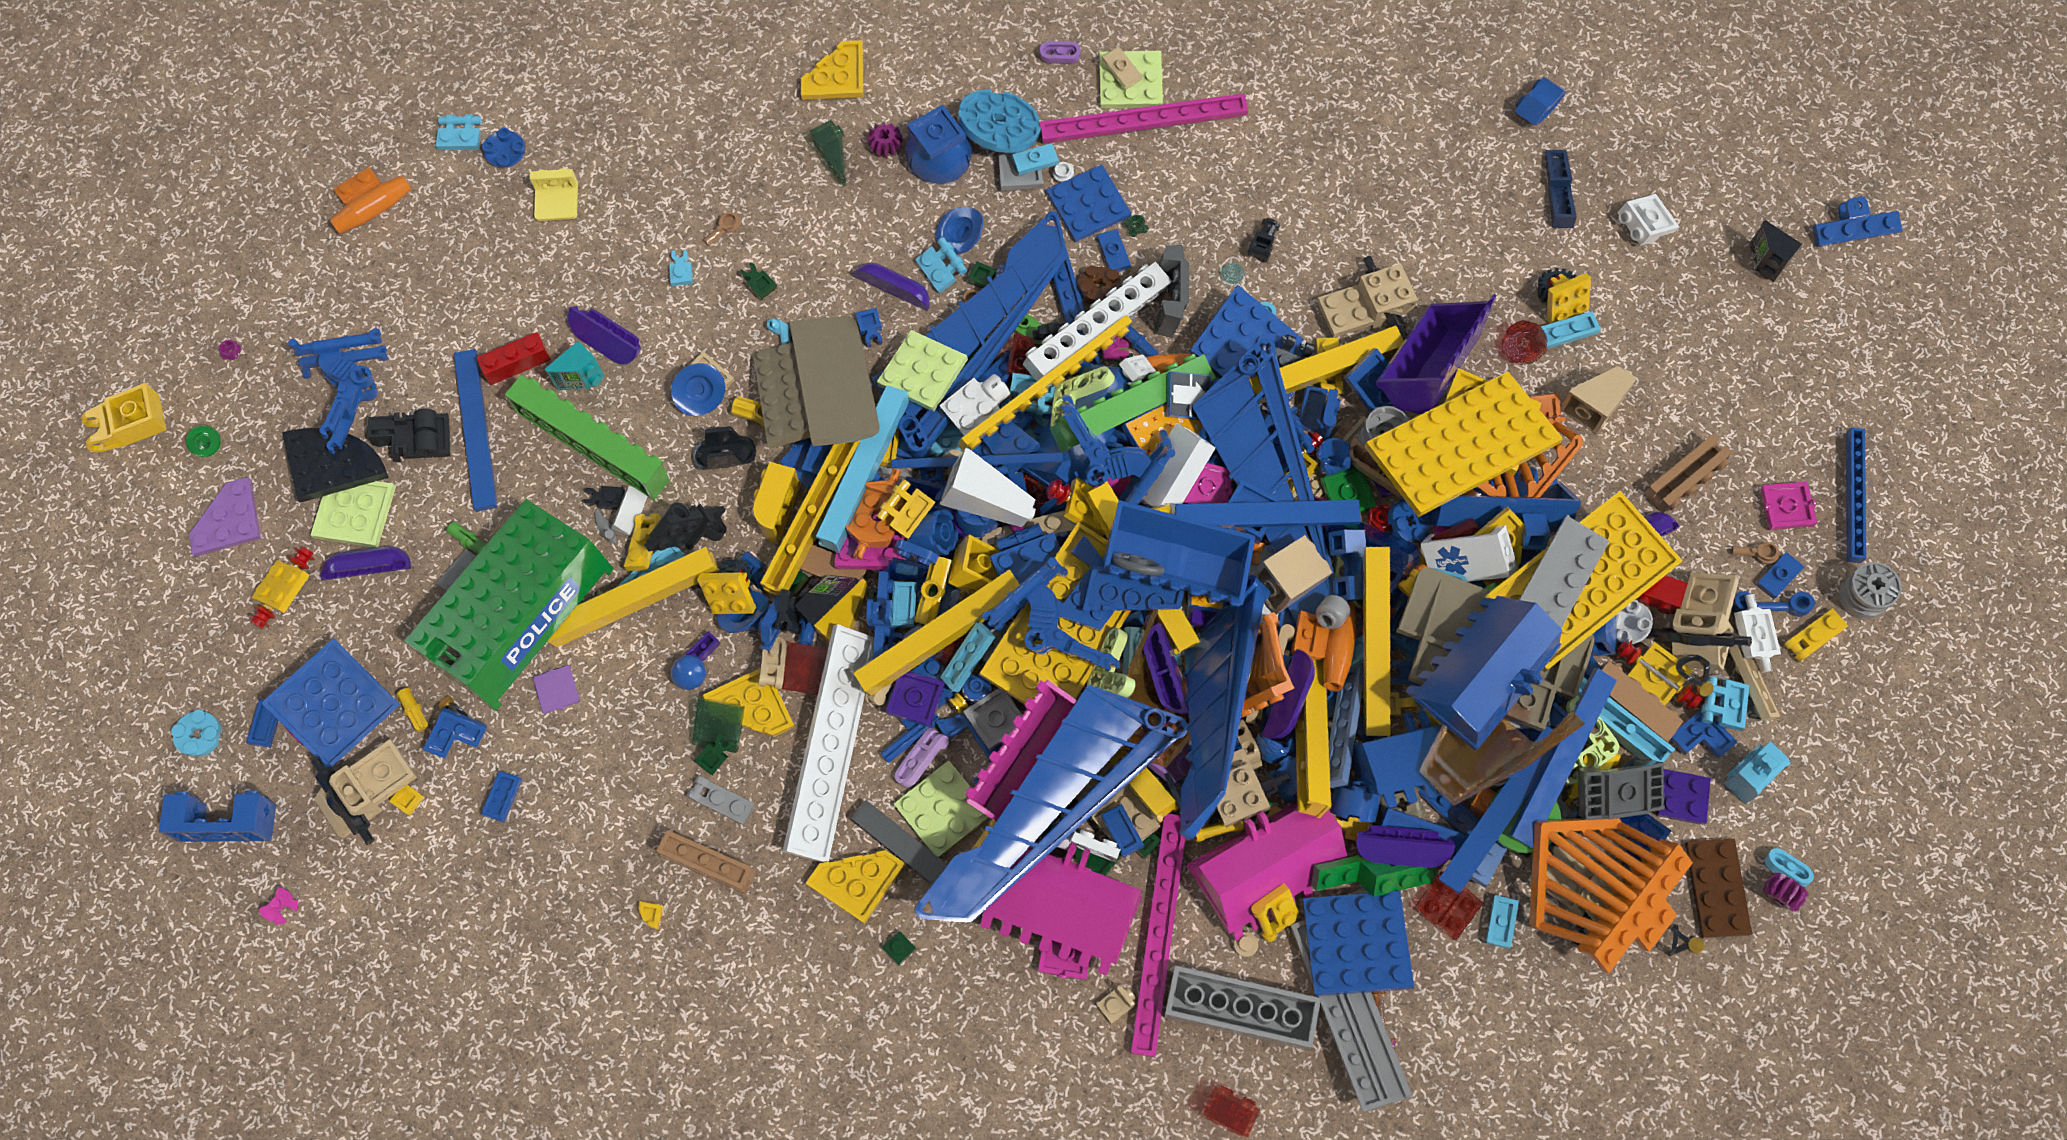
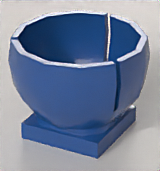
(938, 147)

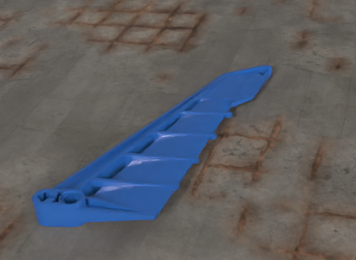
(1028, 269)
(1243, 441)
(1217, 702)
(1075, 754)

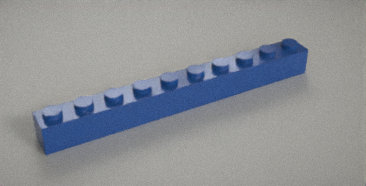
(1855, 495)

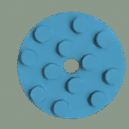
(1018, 126)

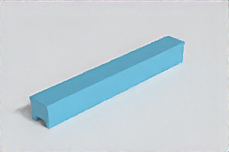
(862, 469)
(1631, 732)

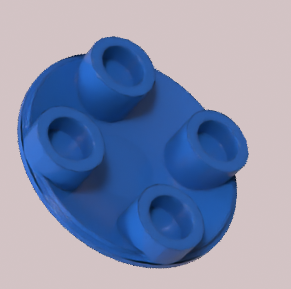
(504, 148)

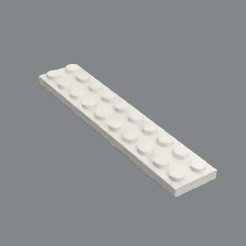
(829, 747)

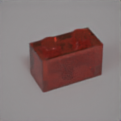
(1231, 1111)

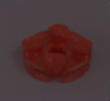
(1535, 348)

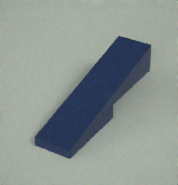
(1559, 187)

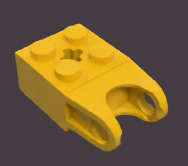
(125, 418)

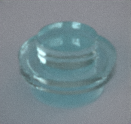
(1233, 273)

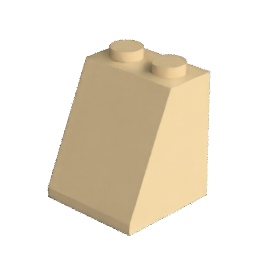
(1598, 398)
(1292, 573)

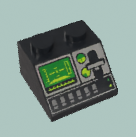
(1772, 250)
(823, 595)

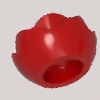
(1374, 517)

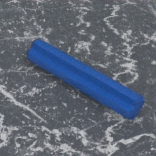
(906, 740)

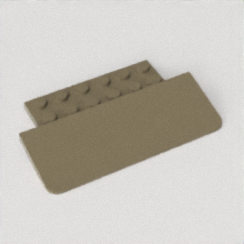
(817, 385)
(1442, 605)

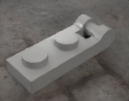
(721, 801)

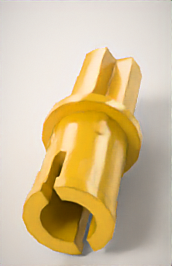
(412, 709)

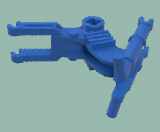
(343, 375)
(1120, 460)
(1044, 617)

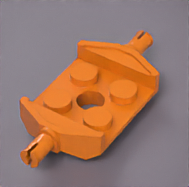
(863, 527)

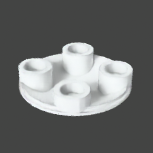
(1633, 623)

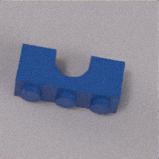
(1534, 537)
(1349, 547)

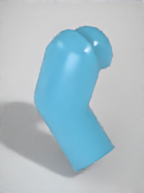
(781, 329)

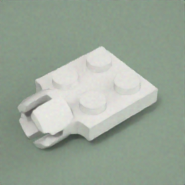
(975, 402)
(1105, 849)

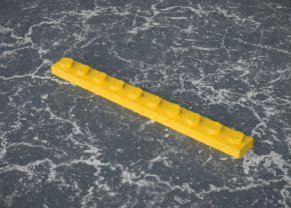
(1039, 389)

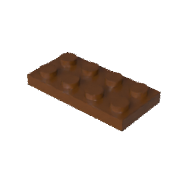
(1718, 888)

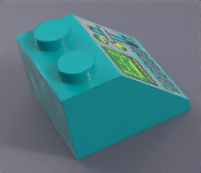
(575, 369)

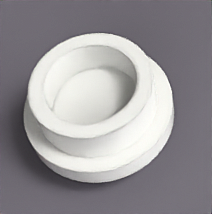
(1063, 172)

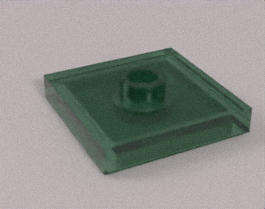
(715, 718)

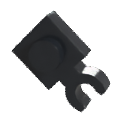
(608, 497)

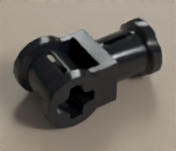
(1263, 242)

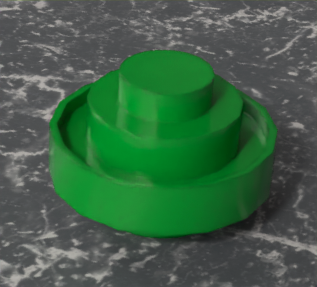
(203, 440)

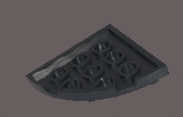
(322, 473)

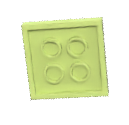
(1142, 94)
(923, 369)
(354, 514)
(940, 810)

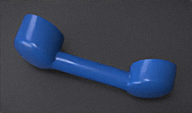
(1798, 605)

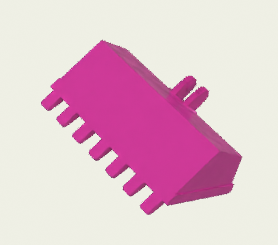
(1019, 749)
(1262, 859)
(1070, 907)

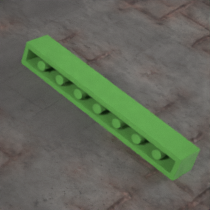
(1127, 404)

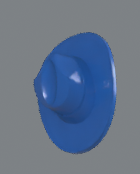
(961, 228)
(698, 389)
(745, 622)

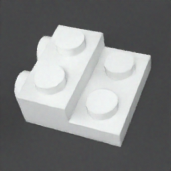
(1647, 219)

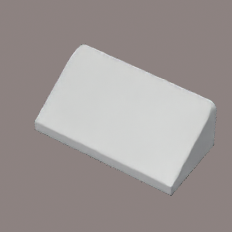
(630, 506)

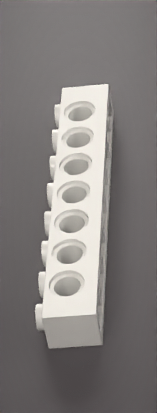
(1151, 276)

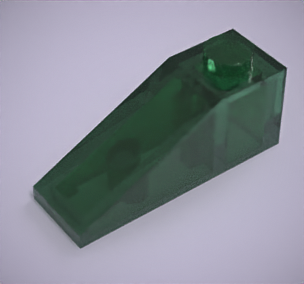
(830, 145)

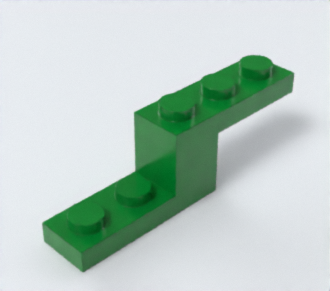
(1374, 877)

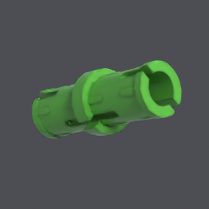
(466, 538)

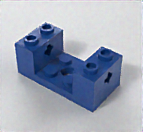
(185, 819)

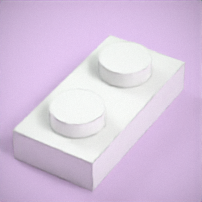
(1136, 368)

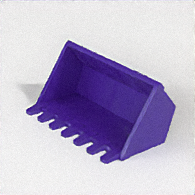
(1433, 354)

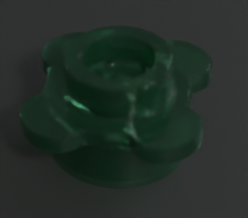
(1136, 220)

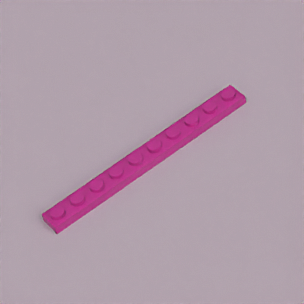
(1143, 118)
(1159, 938)

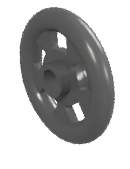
(1137, 564)

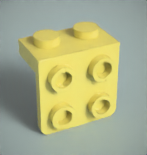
(555, 194)

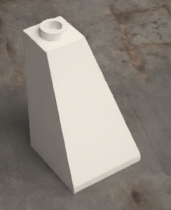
(986, 492)

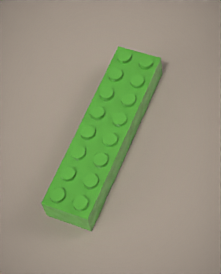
(588, 437)

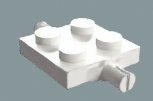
(1760, 626)

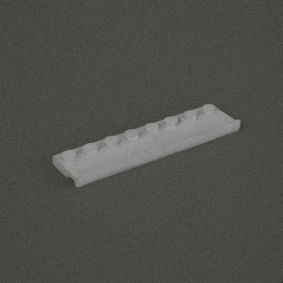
(1564, 569)
(1360, 1041)

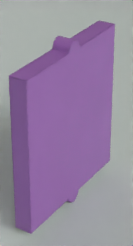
(556, 689)

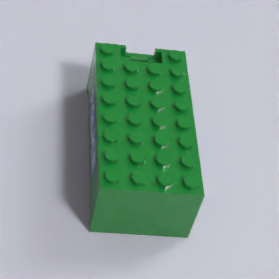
(509, 602)

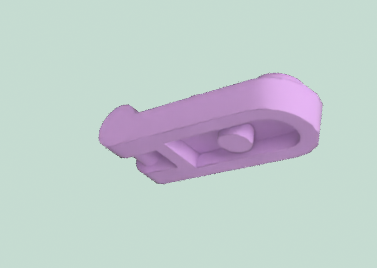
(920, 757)

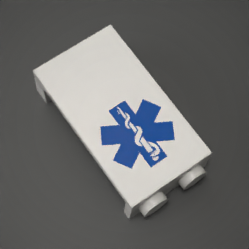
(1473, 556)

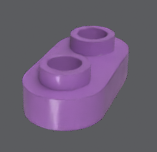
(1060, 50)

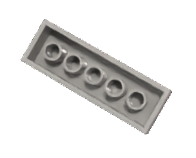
(1242, 1008)

